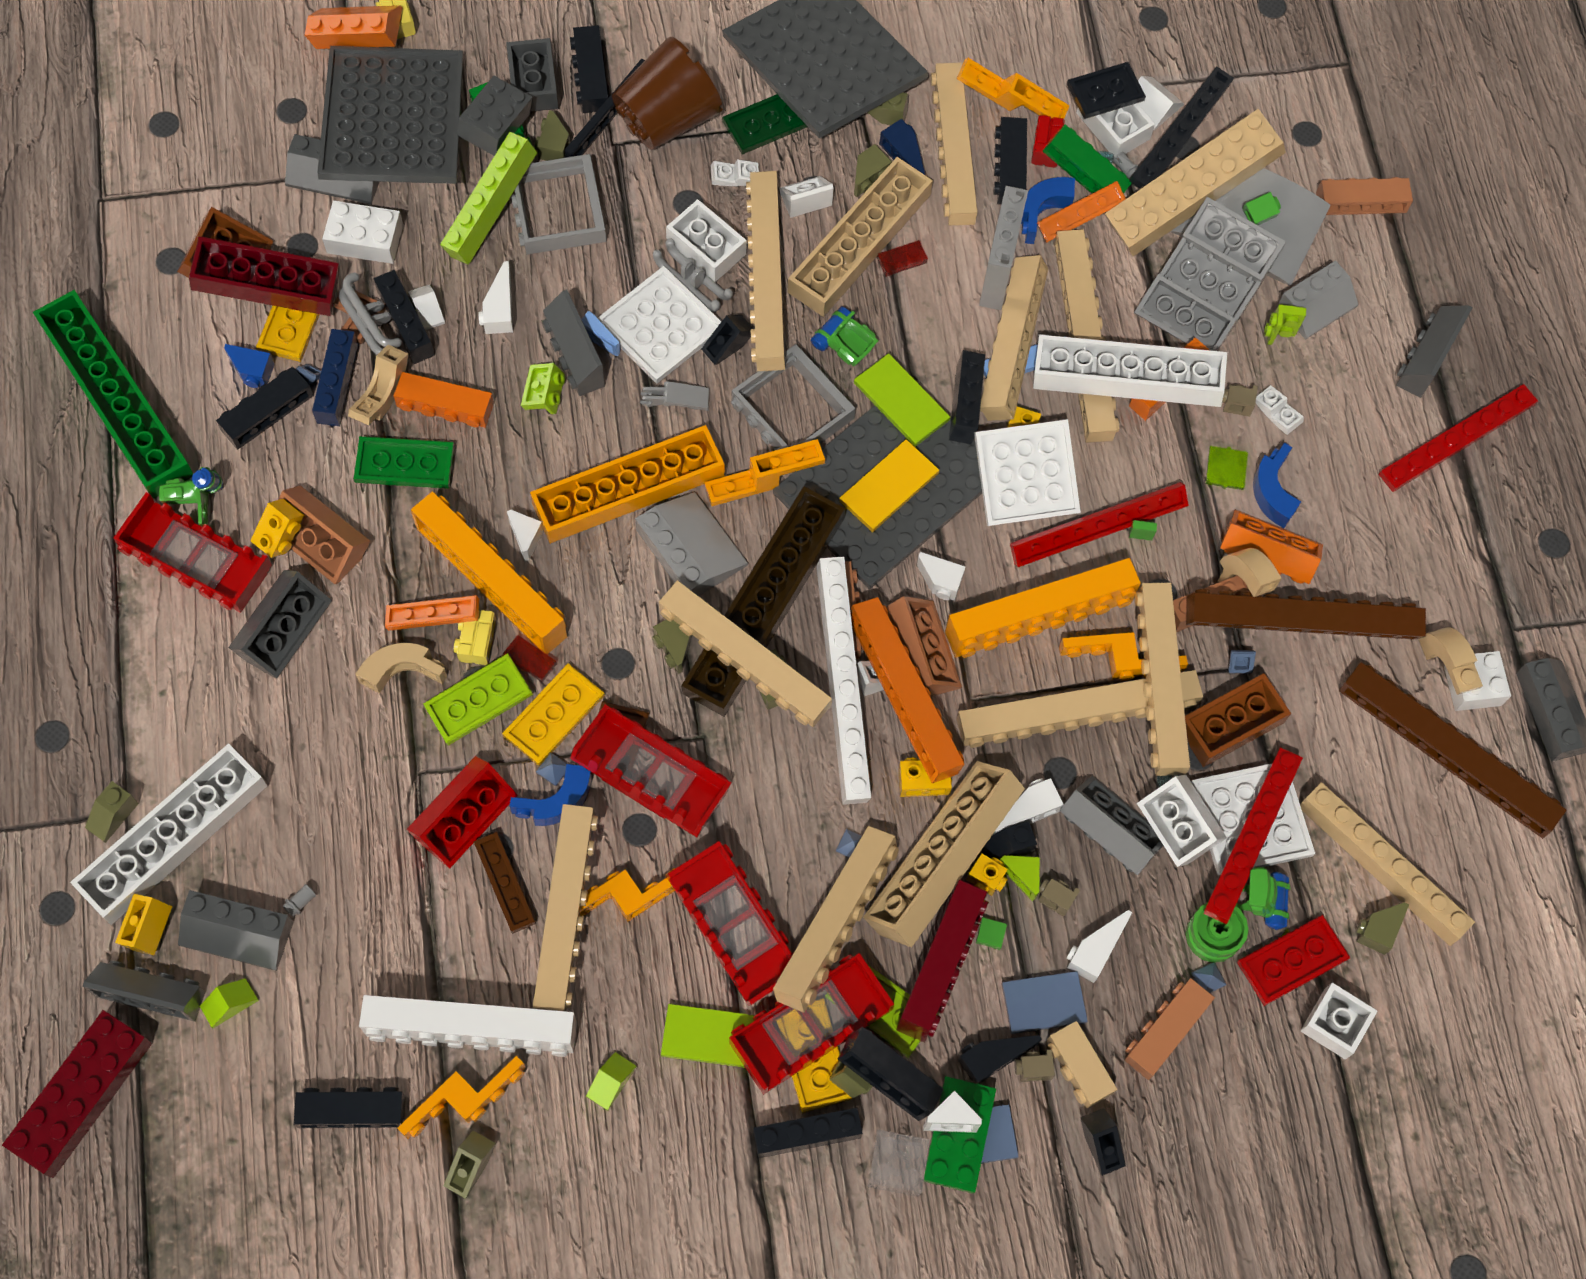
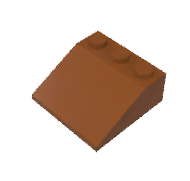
(224, 228)

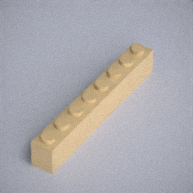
(954, 145)
(1013, 338)
(745, 654)
(1163, 679)
(1386, 864)
(564, 908)
(836, 919)

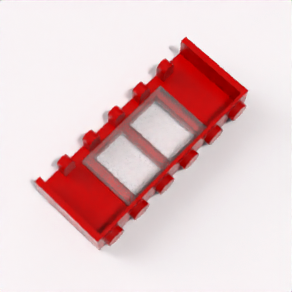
(192, 553)
(650, 770)
(732, 920)
(790, 1040)

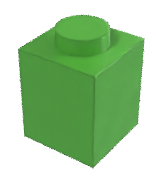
(1262, 209)

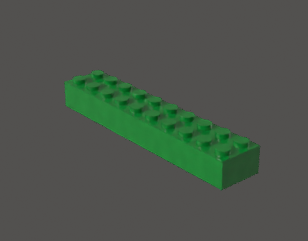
(112, 392)

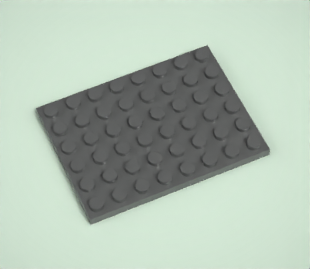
(825, 59)
(391, 115)
(857, 453)

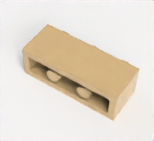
(1081, 1065)

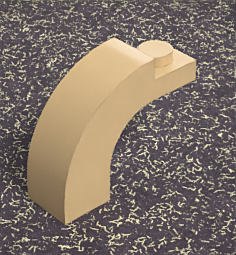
(381, 390)
(1253, 568)
(1456, 655)
(396, 658)

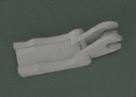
(677, 395)

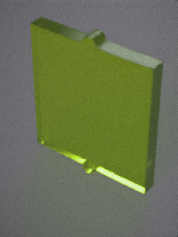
(1226, 468)

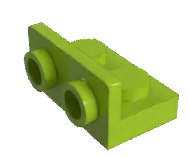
(1284, 322)
(543, 387)

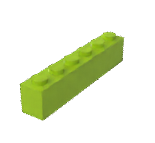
(488, 198)

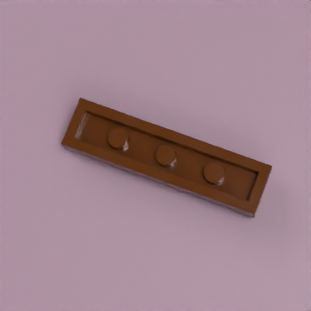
(504, 883)

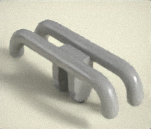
(692, 276)
(362, 316)

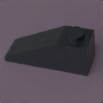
(990, 1056)

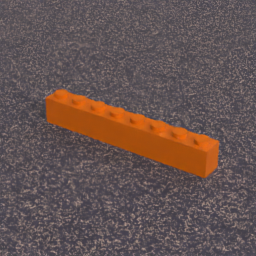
(905, 690)

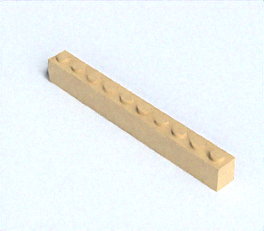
(766, 271)
(1084, 323)
(1064, 711)

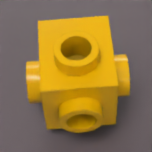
(988, 874)

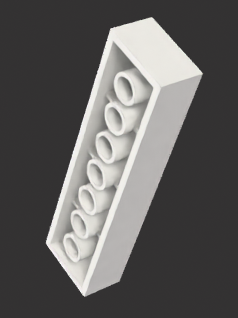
(1130, 370)
(169, 833)
(468, 1025)

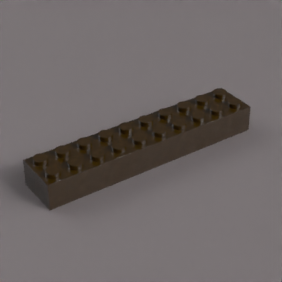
(768, 593)

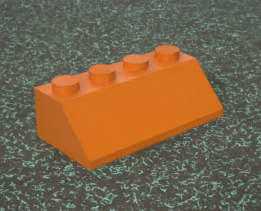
(354, 26)
(1286, 550)

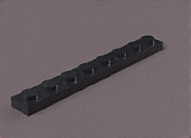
(1182, 128)

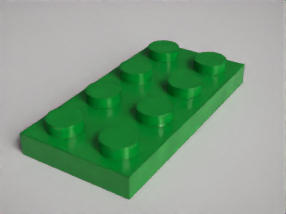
(404, 462)
(957, 1156)

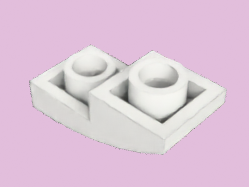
(732, 174)
(1275, 407)

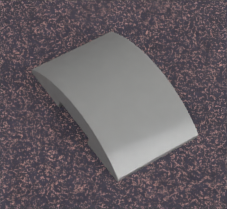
(1296, 223)
(1210, 276)

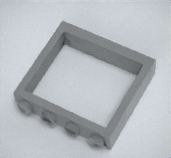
(554, 169)
(1003, 247)
(797, 358)

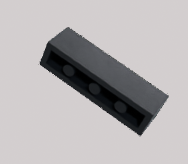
(590, 68)
(1011, 155)
(404, 317)
(967, 397)
(264, 407)
(890, 1073)
(349, 1109)
(807, 1133)

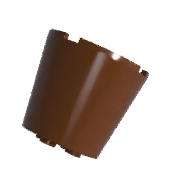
(666, 95)

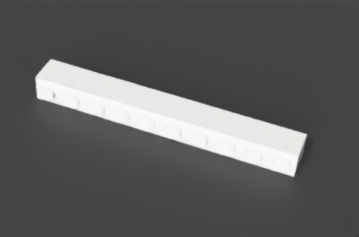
(843, 681)

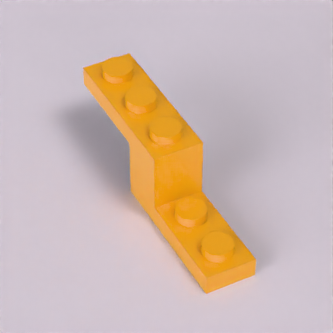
(1011, 91)
(764, 472)
(1120, 649)
(626, 895)
(462, 1098)

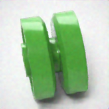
(1215, 946)

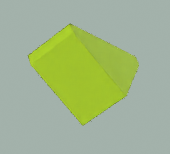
(1024, 873)
(228, 1001)
(610, 1080)

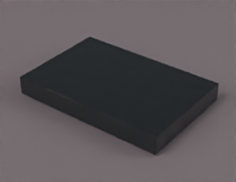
(1106, 90)

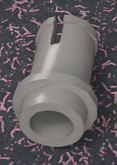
(1125, 165)
(299, 900)

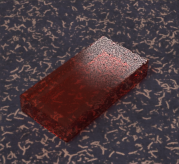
(530, 658)

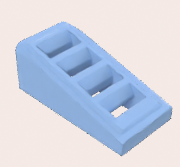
(600, 334)

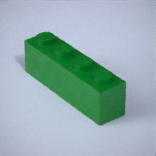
(1083, 161)

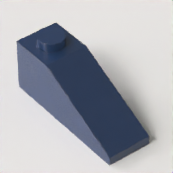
(901, 142)

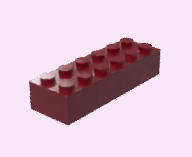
(264, 276)
(940, 965)
(77, 1094)

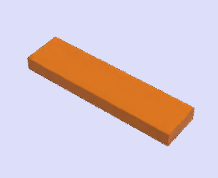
(1081, 211)
(432, 612)

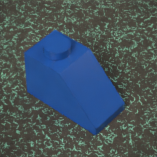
(251, 365)

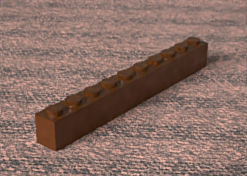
(1305, 615)
(1453, 750)

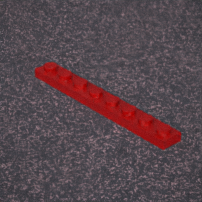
(1458, 438)
(1098, 524)
(1253, 836)

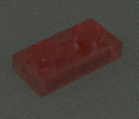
(902, 258)

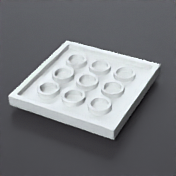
(660, 324)
(1027, 472)
(1230, 802)

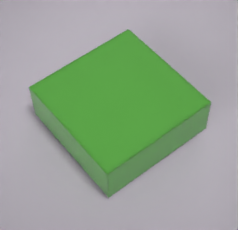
(1142, 530)
(991, 933)

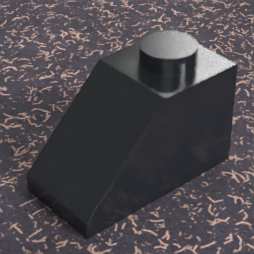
(727, 338)
(1011, 841)
(1103, 1141)

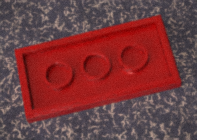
(1293, 960)

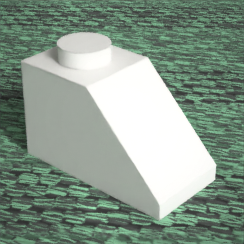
(940, 575)

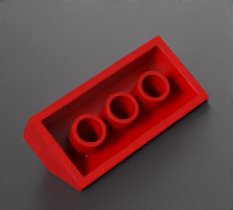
(462, 811)

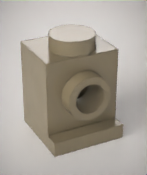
(1239, 400)
(1057, 895)
(1035, 1067)

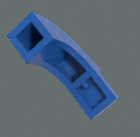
(1047, 194)
(1269, 494)
(549, 810)

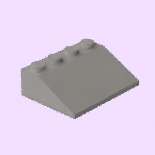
(690, 543)

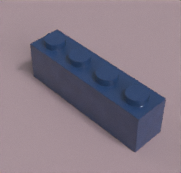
(335, 377)

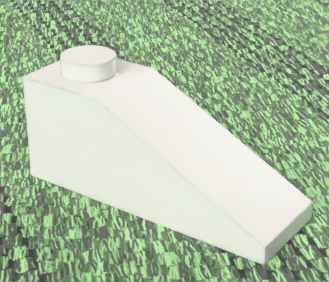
(498, 304)
(1033, 805)
(1095, 949)

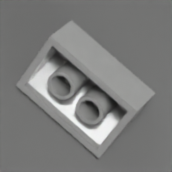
(1324, 295)

